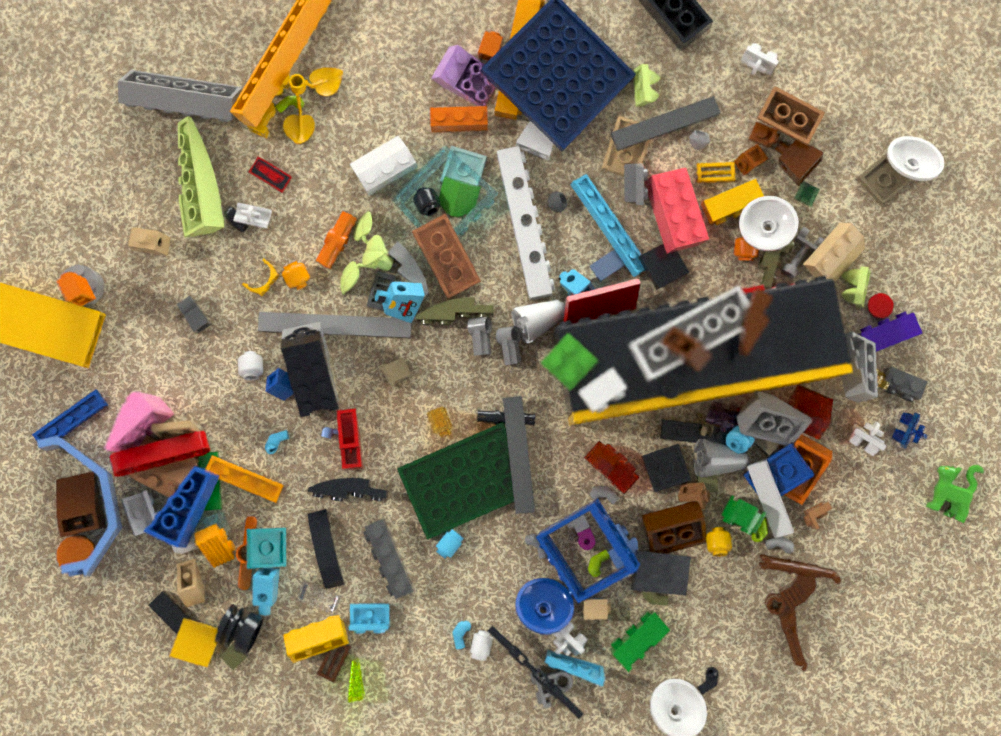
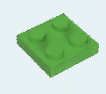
(569, 361)

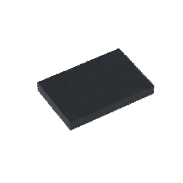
(661, 573)

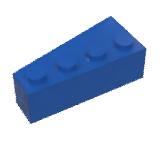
(184, 509)

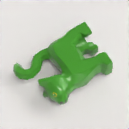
(957, 496)

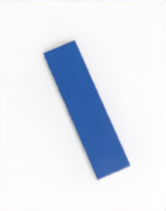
(72, 417)

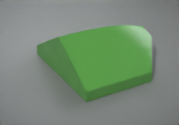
(458, 196)

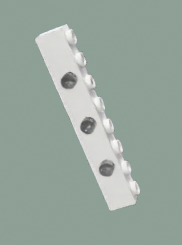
(524, 223)

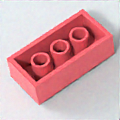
(676, 210)

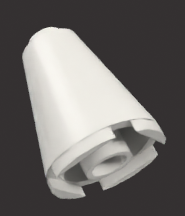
(537, 318)

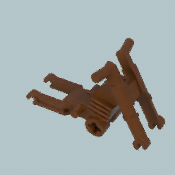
(794, 595)

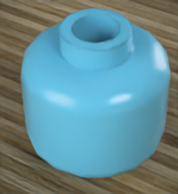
(739, 442)

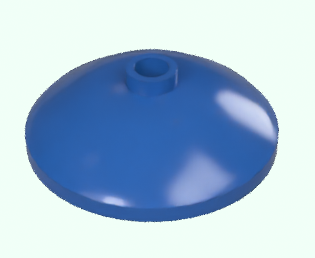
(545, 595)

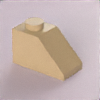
(189, 583)

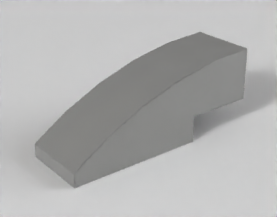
(409, 268)

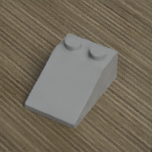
(771, 419)

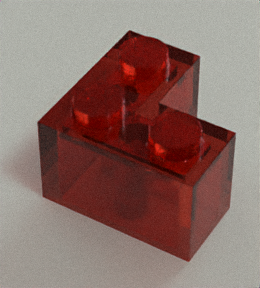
(612, 466)

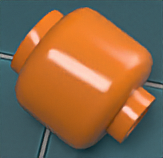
(744, 250)

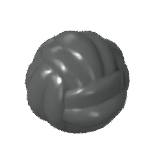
(557, 201)

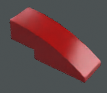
(349, 439)

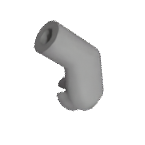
(782, 542)

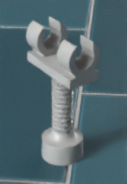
(791, 269)

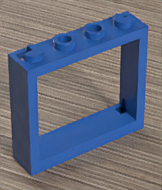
(613, 535)

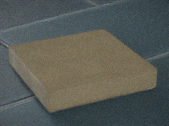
(882, 181)

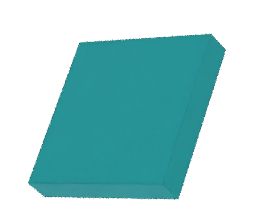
(266, 548)

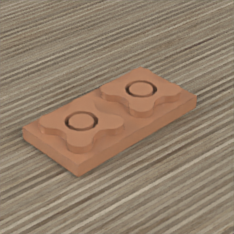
(446, 256)

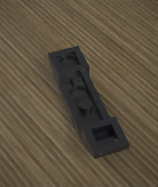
(325, 549)

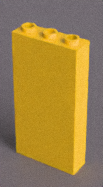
(48, 325)

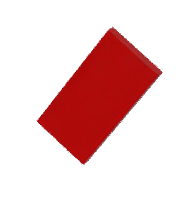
(602, 301)

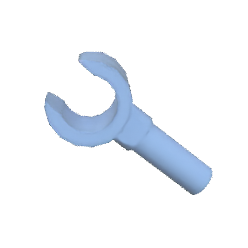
(327, 432)

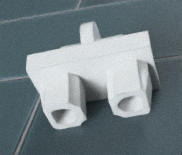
(759, 60)
(252, 215)
(874, 444)
(567, 643)

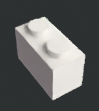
(602, 390)

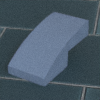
(607, 265)

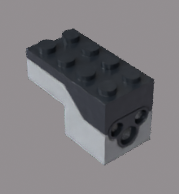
(309, 368)

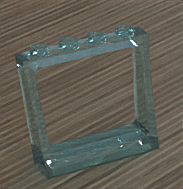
(426, 171)

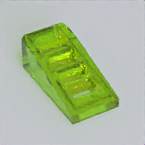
(356, 687)

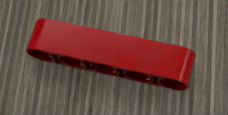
(159, 453)

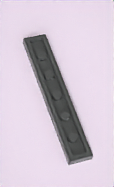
(665, 123)
(518, 455)

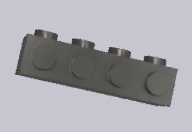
(390, 560)

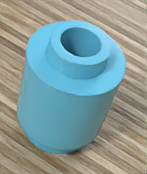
(449, 544)

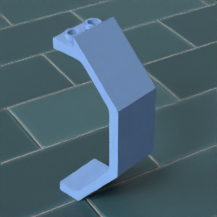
(111, 506)

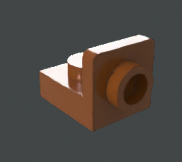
(764, 135)
(750, 159)

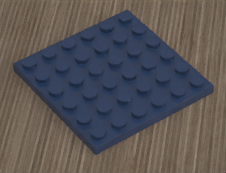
(558, 73)

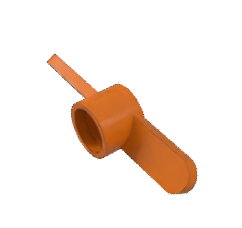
(245, 574)

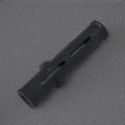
(498, 417)

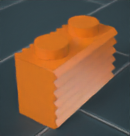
(75, 289)

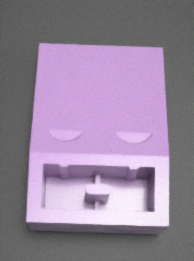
(462, 76)

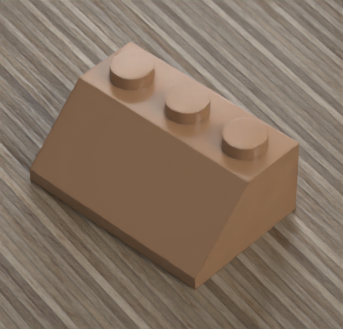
(790, 115)
(167, 477)

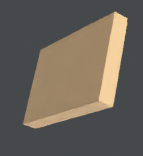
(615, 160)

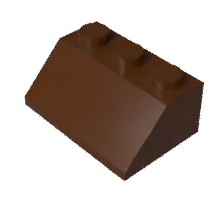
(675, 528)

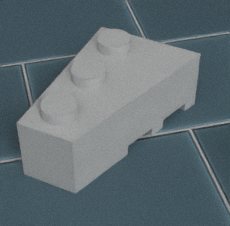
(862, 382)

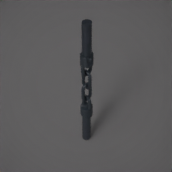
(554, 690)

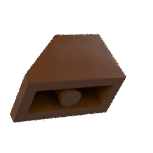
(686, 349)

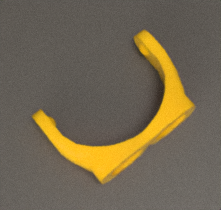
(273, 277)

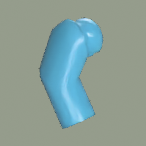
(274, 440)
(458, 633)

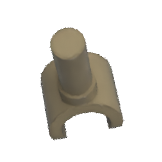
(706, 427)

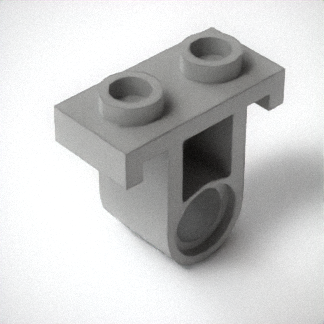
(544, 691)

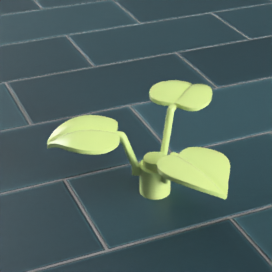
(374, 255)

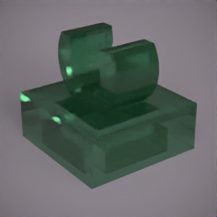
(806, 194)

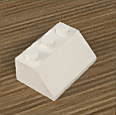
(384, 165)

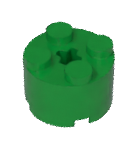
(743, 515)

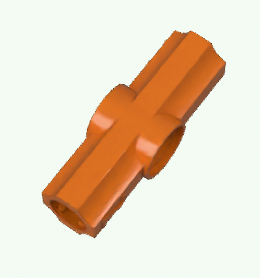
(336, 239)

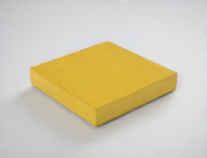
(194, 642)

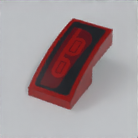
(270, 174)

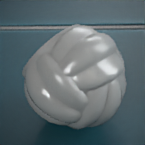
(699, 139)

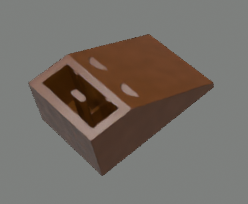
(78, 505)

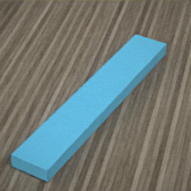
(608, 224)

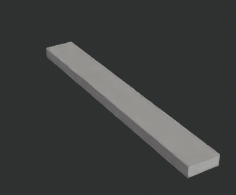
(337, 324)

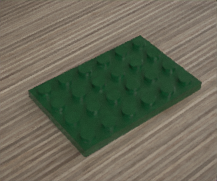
(460, 481)

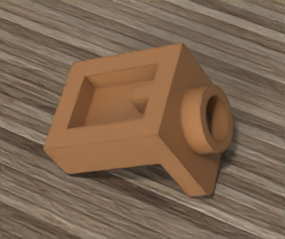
(694, 492)
(819, 511)

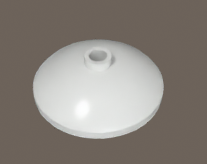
(915, 158)
(768, 212)
(687, 704)

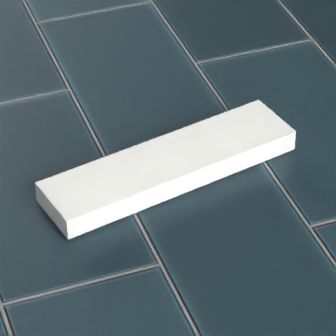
(770, 498)

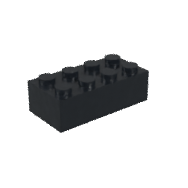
(679, 19)

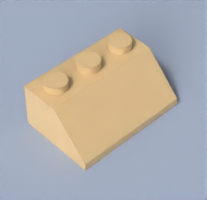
(836, 252)

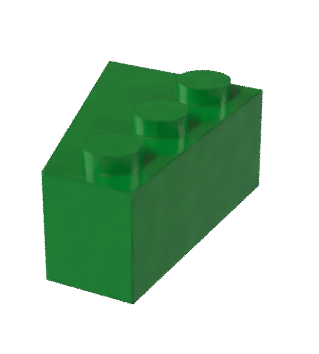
(639, 639)

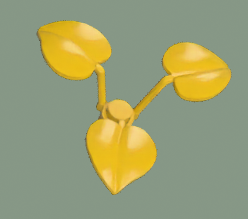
(326, 83)

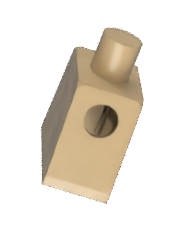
(147, 241)

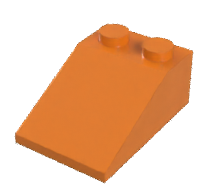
(817, 458)

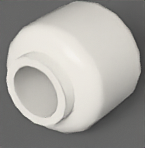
(250, 366)

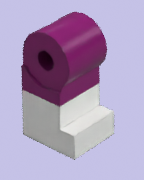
(585, 536)

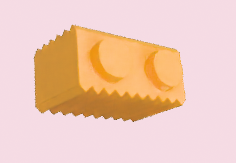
(214, 545)

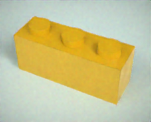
(731, 202)
(315, 638)

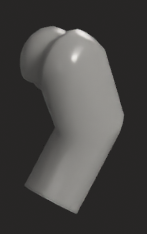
(603, 491)
(532, 540)

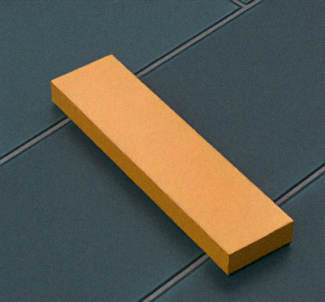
(245, 479)

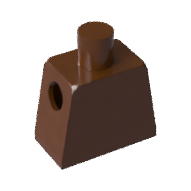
(798, 160)

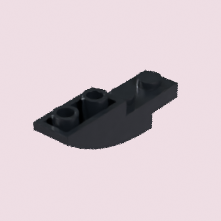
(340, 489)

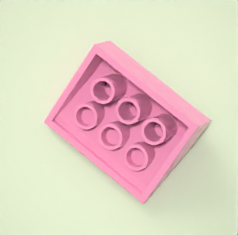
(136, 420)

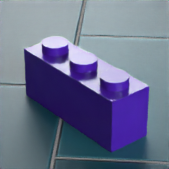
(892, 332)

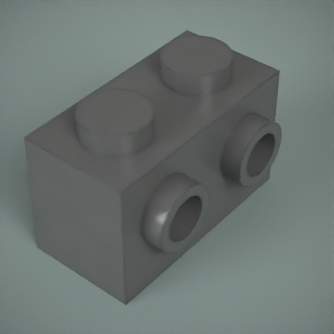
(904, 384)

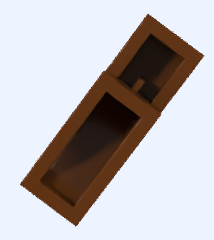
(754, 320)

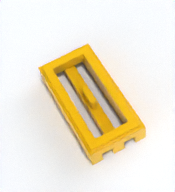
(721, 172)

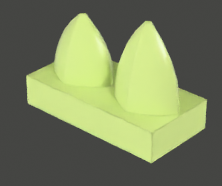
(642, 81)
(860, 278)

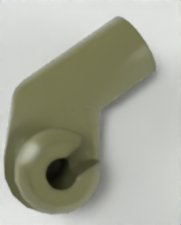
(655, 599)

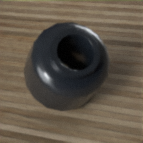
(426, 201)

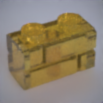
(440, 421)

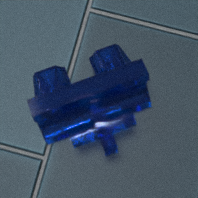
(905, 437)

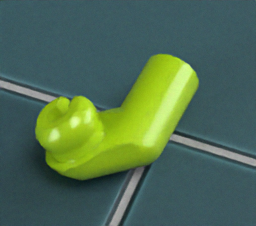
(288, 101)
(761, 533)
(595, 563)

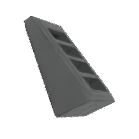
(373, 305)

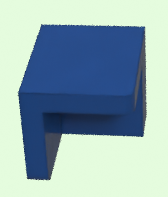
(279, 384)

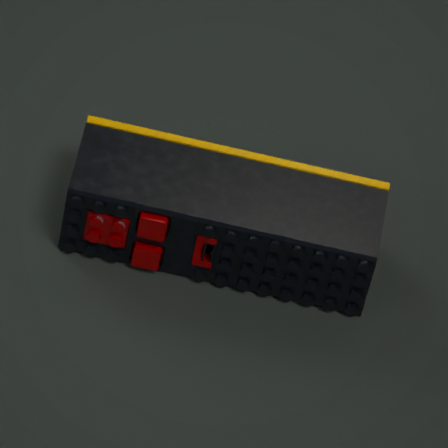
(796, 347)

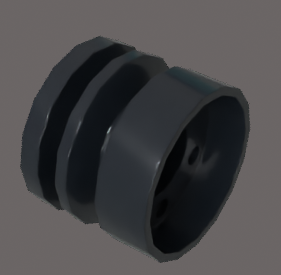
(237, 628)

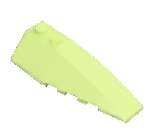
(200, 194)

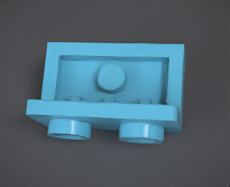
(369, 617)

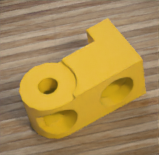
(261, 128)

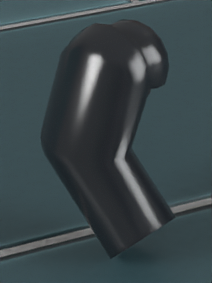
(229, 215)
(711, 680)

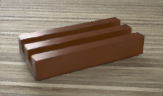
(326, 675)

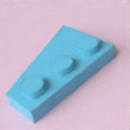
(577, 667)

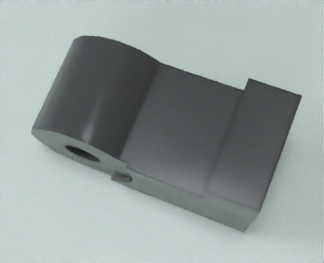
(193, 314)

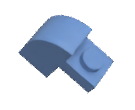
(632, 543)

